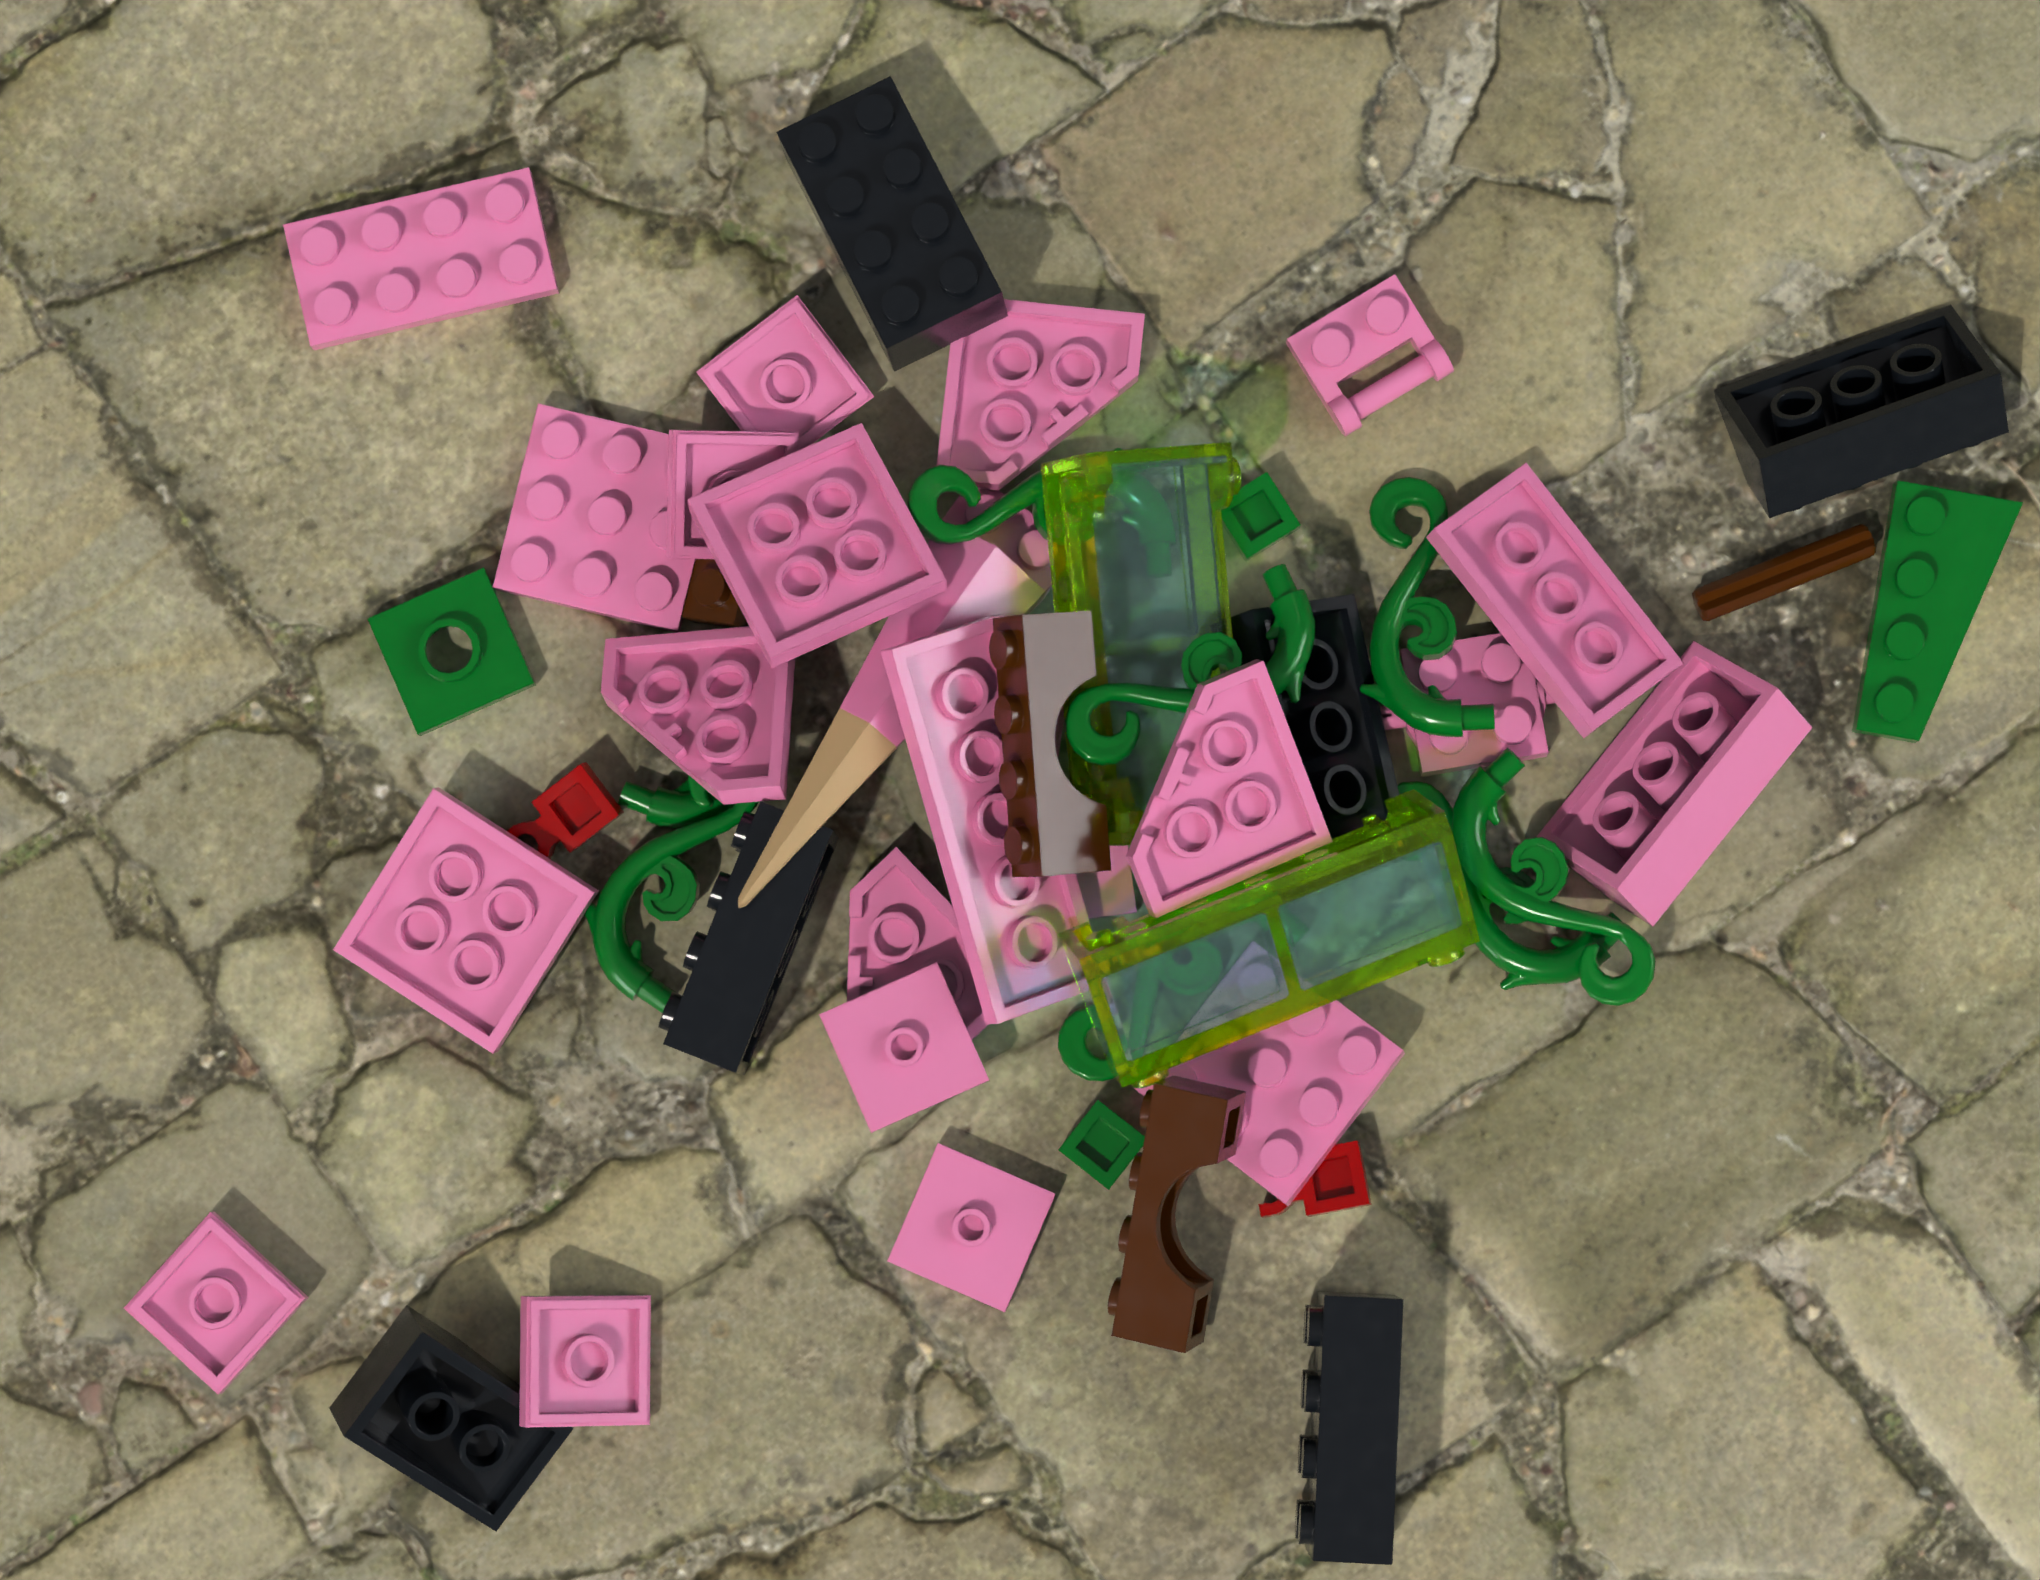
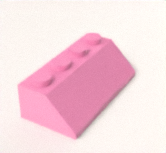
(1675, 781)

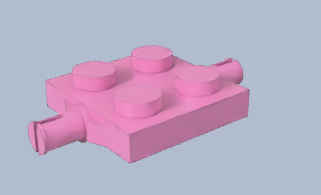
(1478, 673)

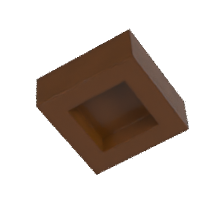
(710, 598)

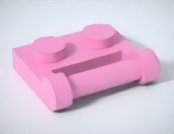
(1359, 337)

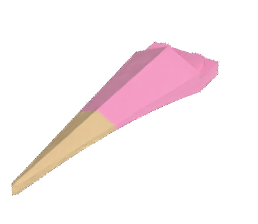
(985, 577)

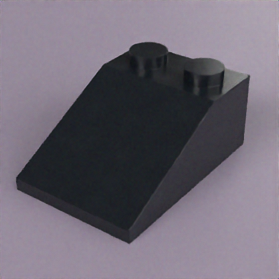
(445, 1419)

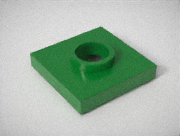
(496, 662)

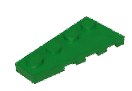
(1927, 589)

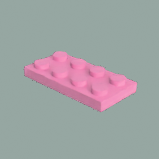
(421, 259)
(1554, 600)

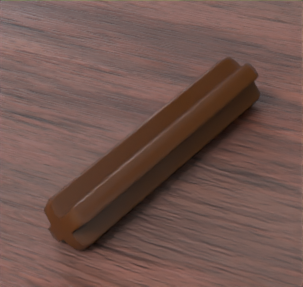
(1784, 572)

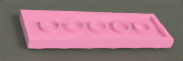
(1006, 923)

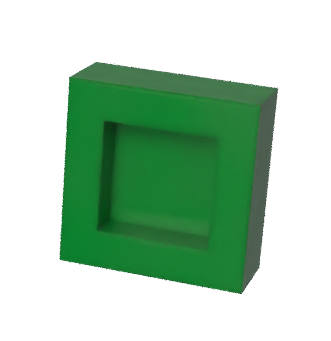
(1258, 517)
(1103, 1144)

